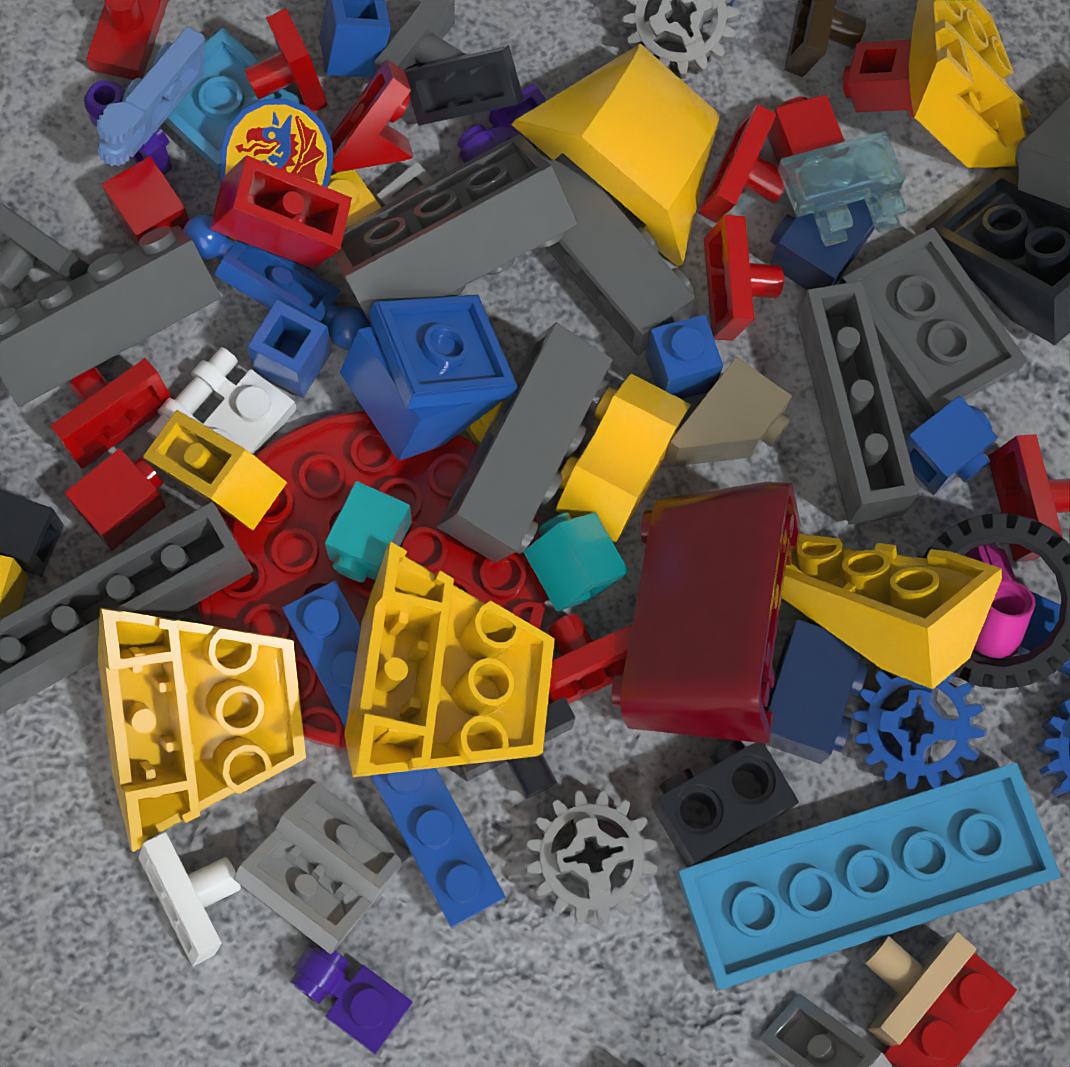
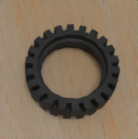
(1055, 552)

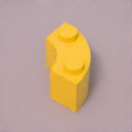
(622, 454)

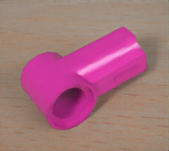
(1009, 611)

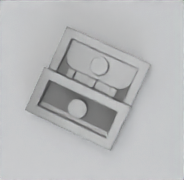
(322, 867)

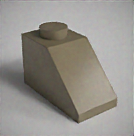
(732, 419)

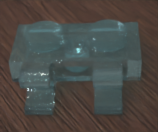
(841, 174)

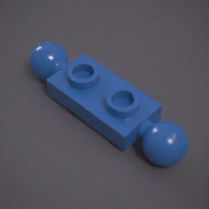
(274, 278)

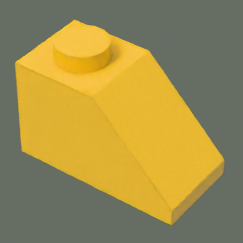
(215, 469)

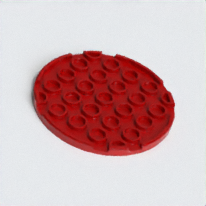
(290, 550)

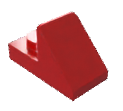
(363, 134)

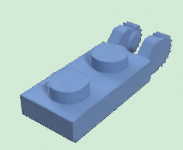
(151, 99)

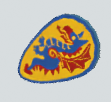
(282, 136)

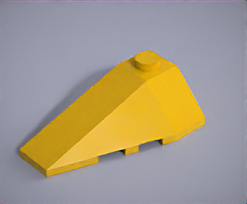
(894, 608)

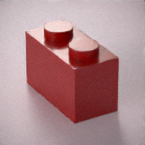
(280, 212)

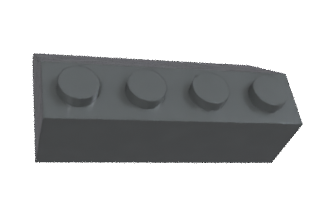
(456, 227)

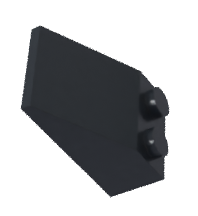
(1014, 252)

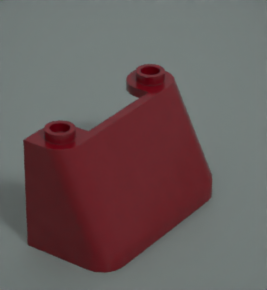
(709, 612)

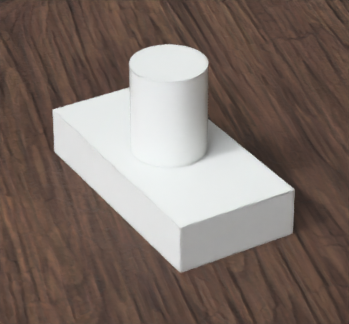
(188, 895)

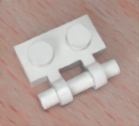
(248, 411)

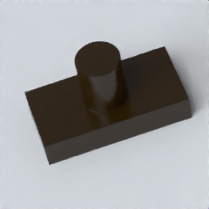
(812, 28)

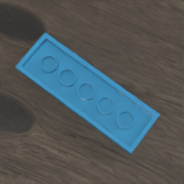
(866, 876)

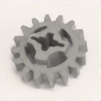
(660, 29)
(586, 831)

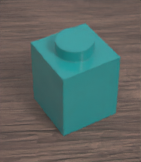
(364, 531)
(575, 560)

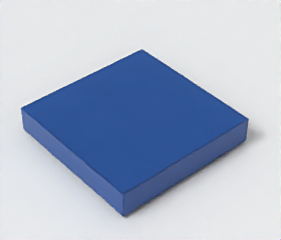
(442, 351)

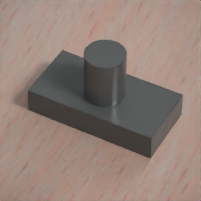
(422, 37)
(27, 245)

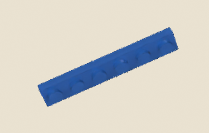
(414, 798)

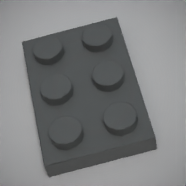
(935, 323)

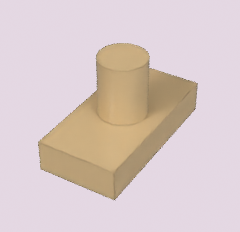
(914, 982)

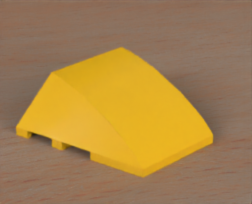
(961, 83)
(637, 138)
(443, 676)
(193, 715)

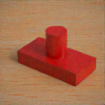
(125, 37)
(288, 66)
(743, 167)
(734, 280)
(109, 410)
(1025, 488)
(584, 663)

